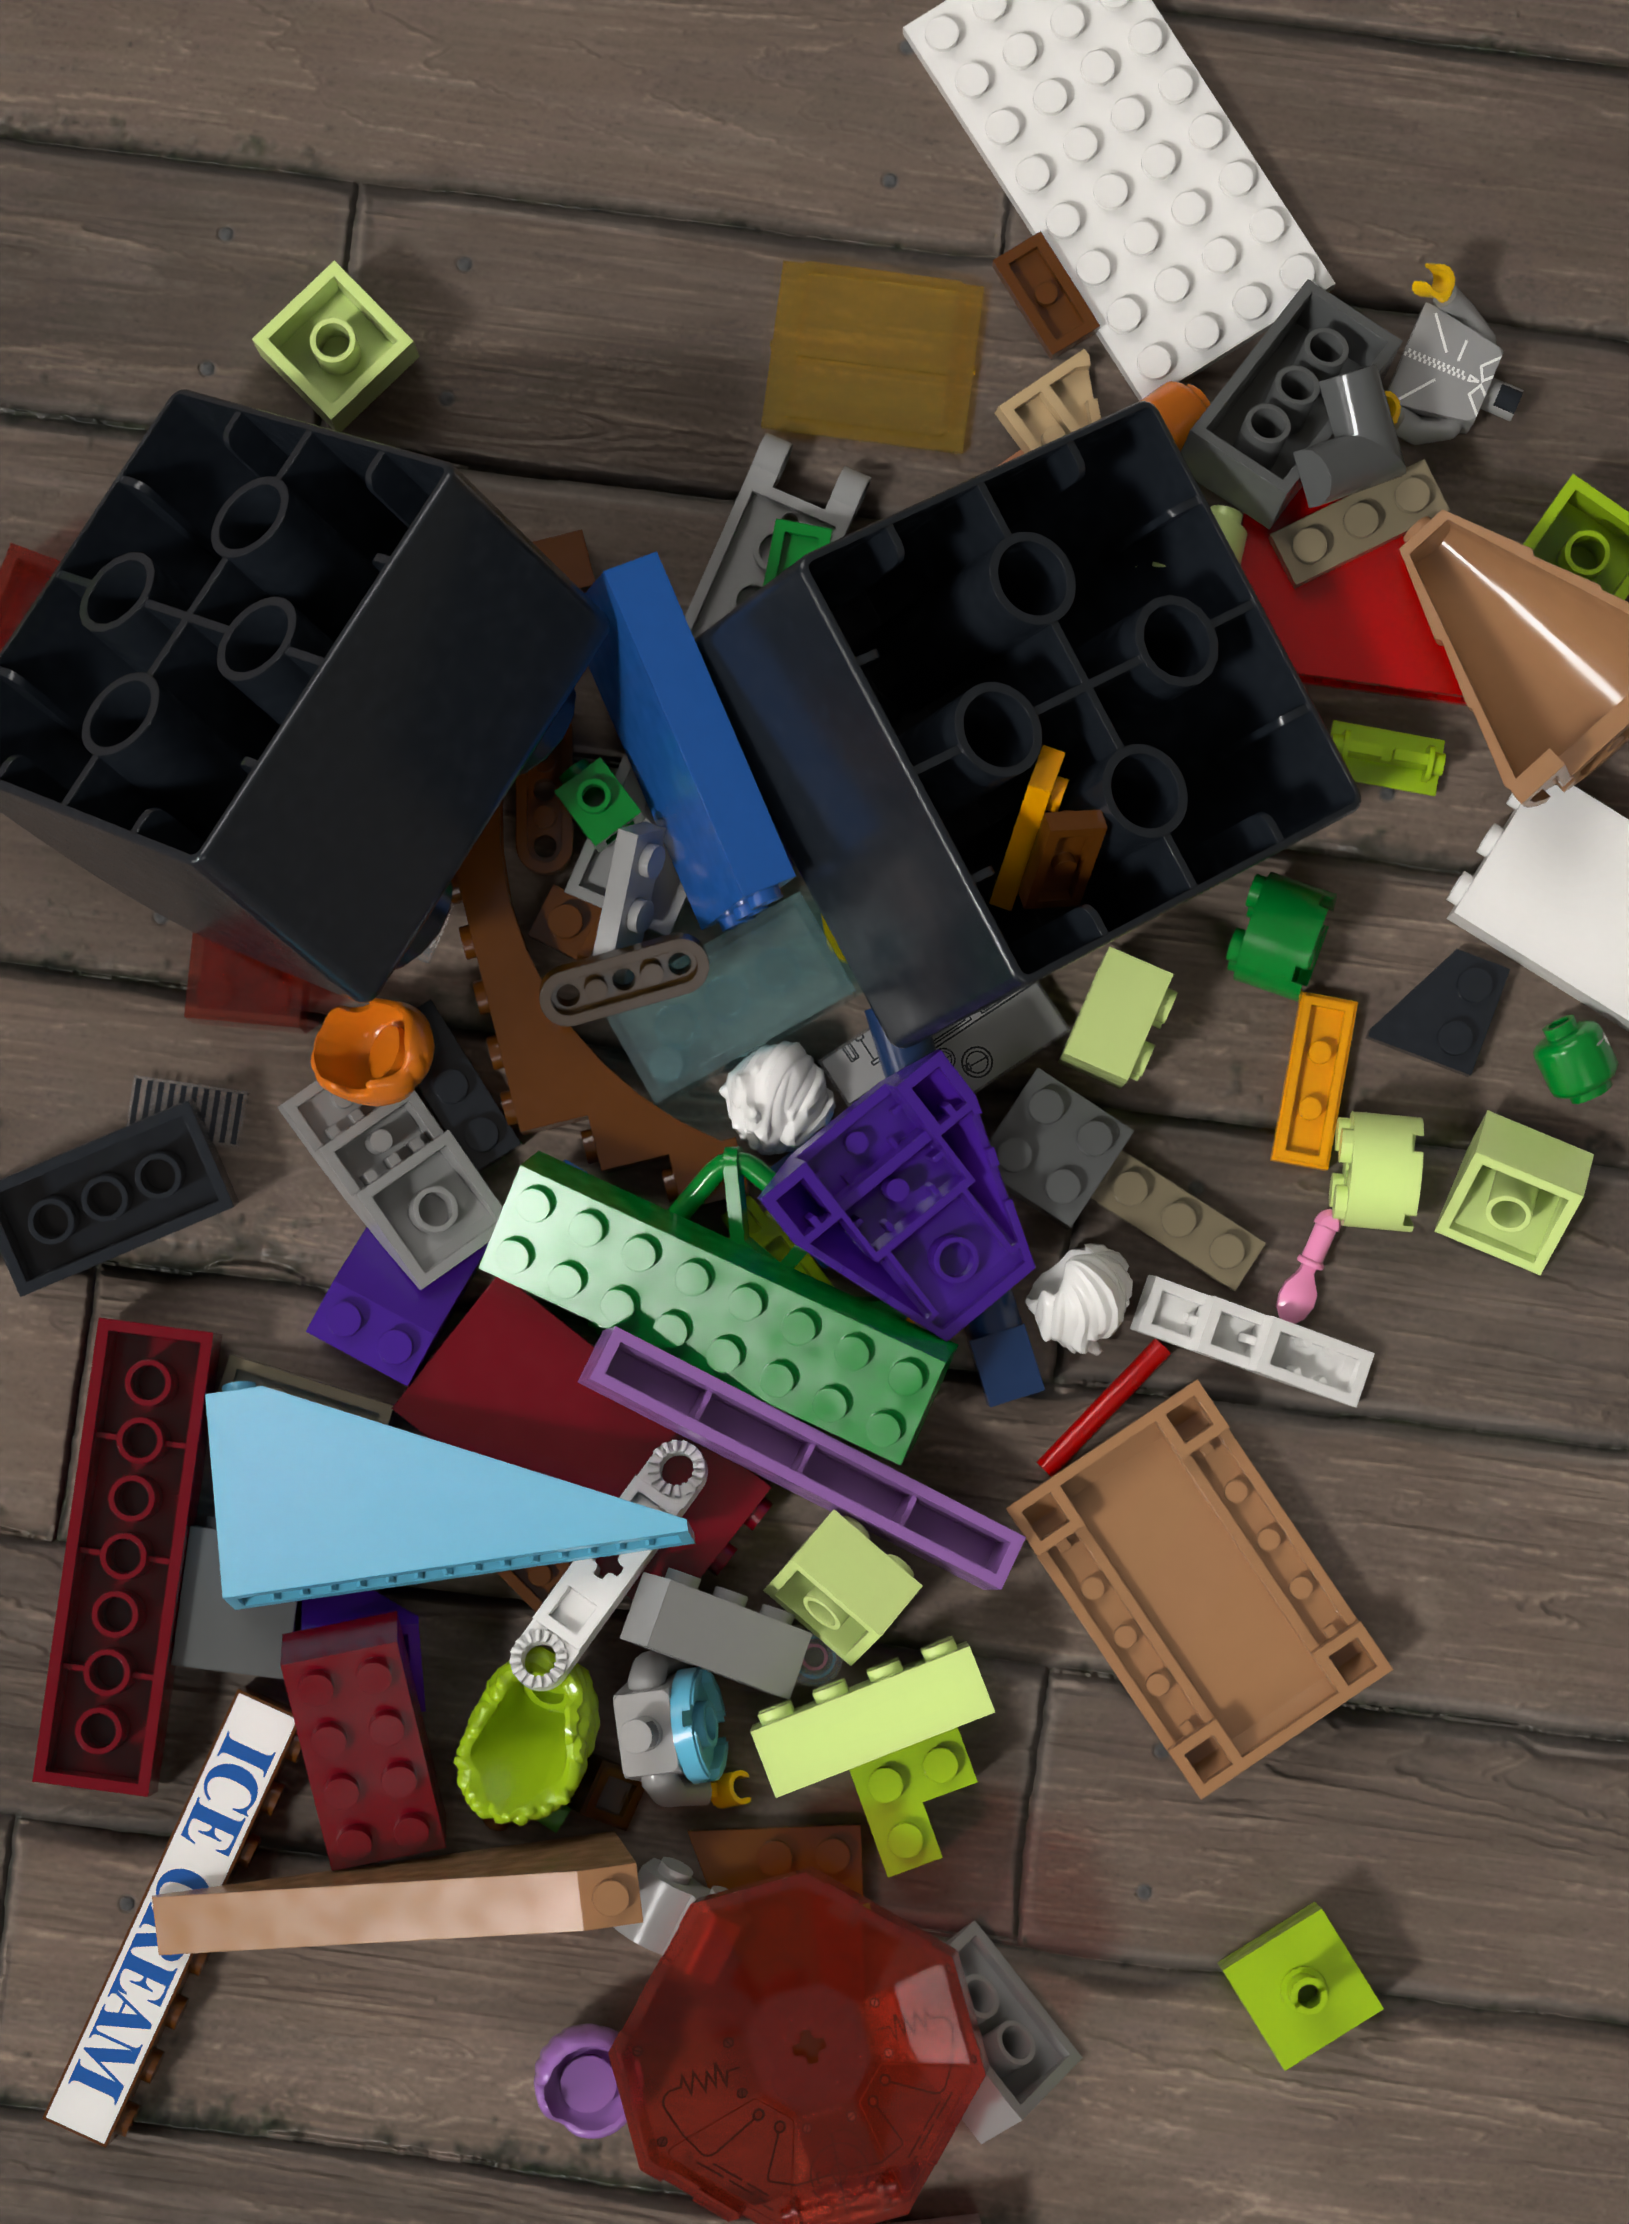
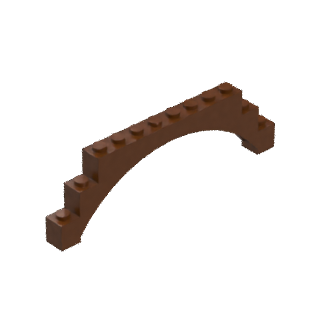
(547, 1065)

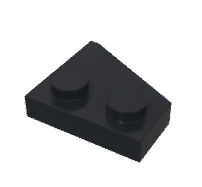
(1445, 1013)

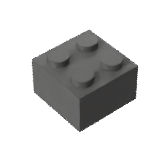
(1056, 1148)

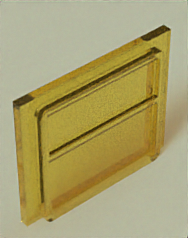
(872, 356)

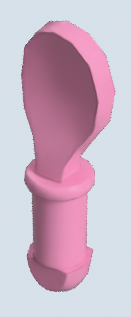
(1299, 1290)

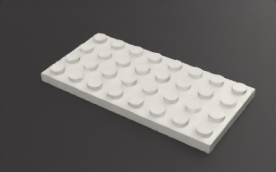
(1124, 172)

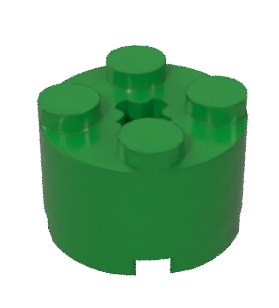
(1282, 935)

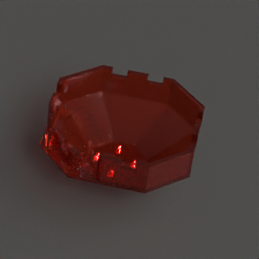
(746, 2121)

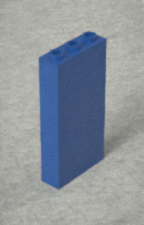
(684, 749)

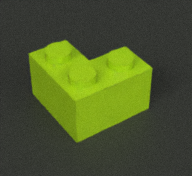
(894, 1795)

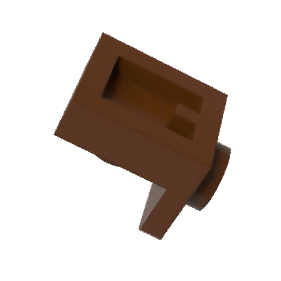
(567, 924)

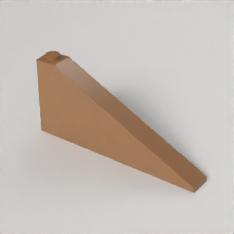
(468, 1894)

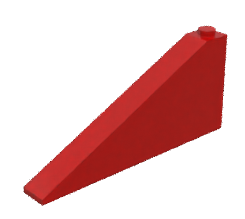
(1354, 624)

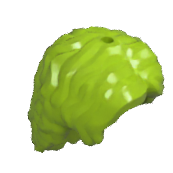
(527, 1745)

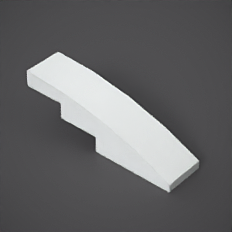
(1252, 1341)

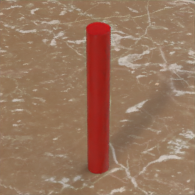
(1103, 1407)

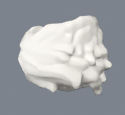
(777, 1098)
(1082, 1298)

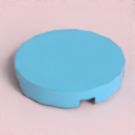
(695, 1716)

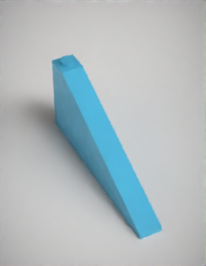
(352, 1505)

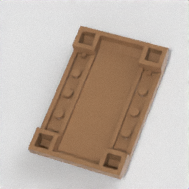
(1198, 1589)

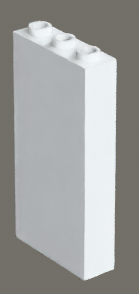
(1556, 897)

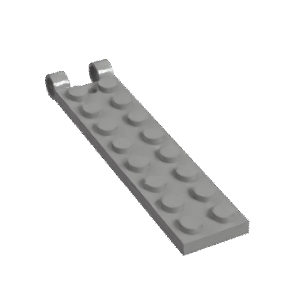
(729, 579)

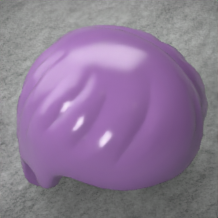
(578, 2083)

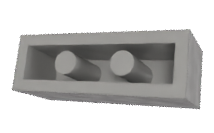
(717, 1632)

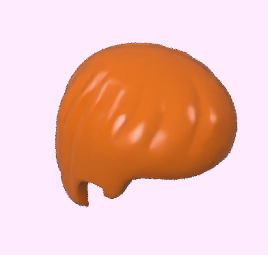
(373, 1052)

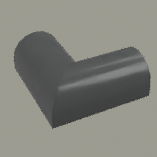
(1364, 440)

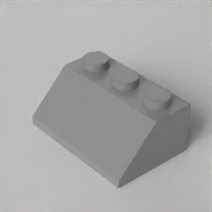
(1020, 2038)

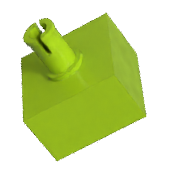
(1300, 1985)

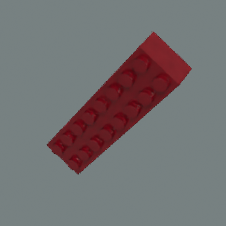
(126, 1558)

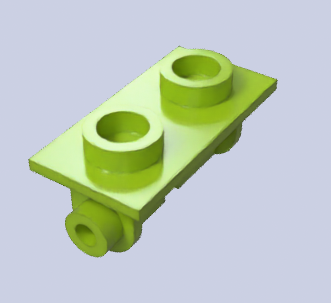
(1390, 757)

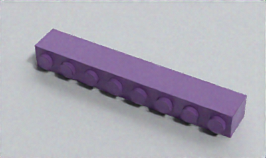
(801, 1459)

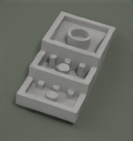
(399, 1178)

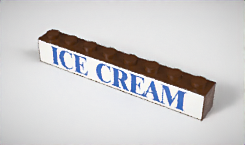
(146, 1987)

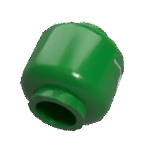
(1575, 1059)

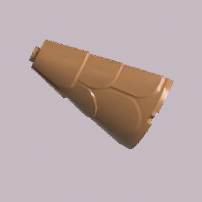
(1530, 650)

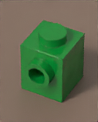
(597, 802)

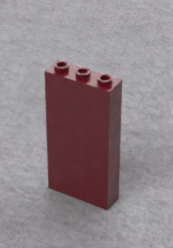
(514, 1395)

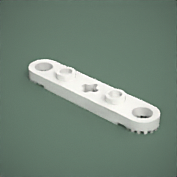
(585, 1602)

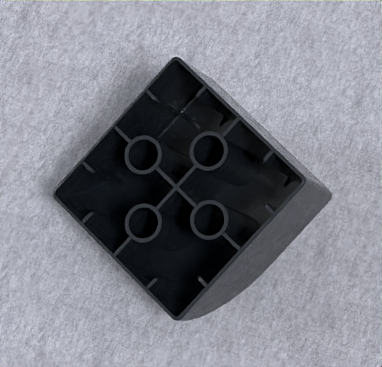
(933, 654)
(287, 688)

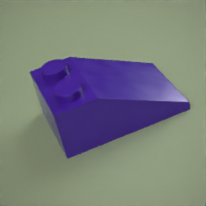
(383, 1315)

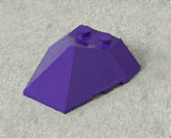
(907, 1199)

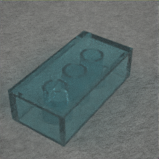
(759, 989)

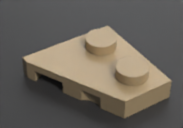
(1051, 405)

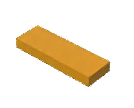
(1314, 1081)

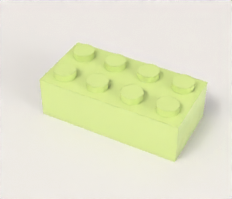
(871, 1717)

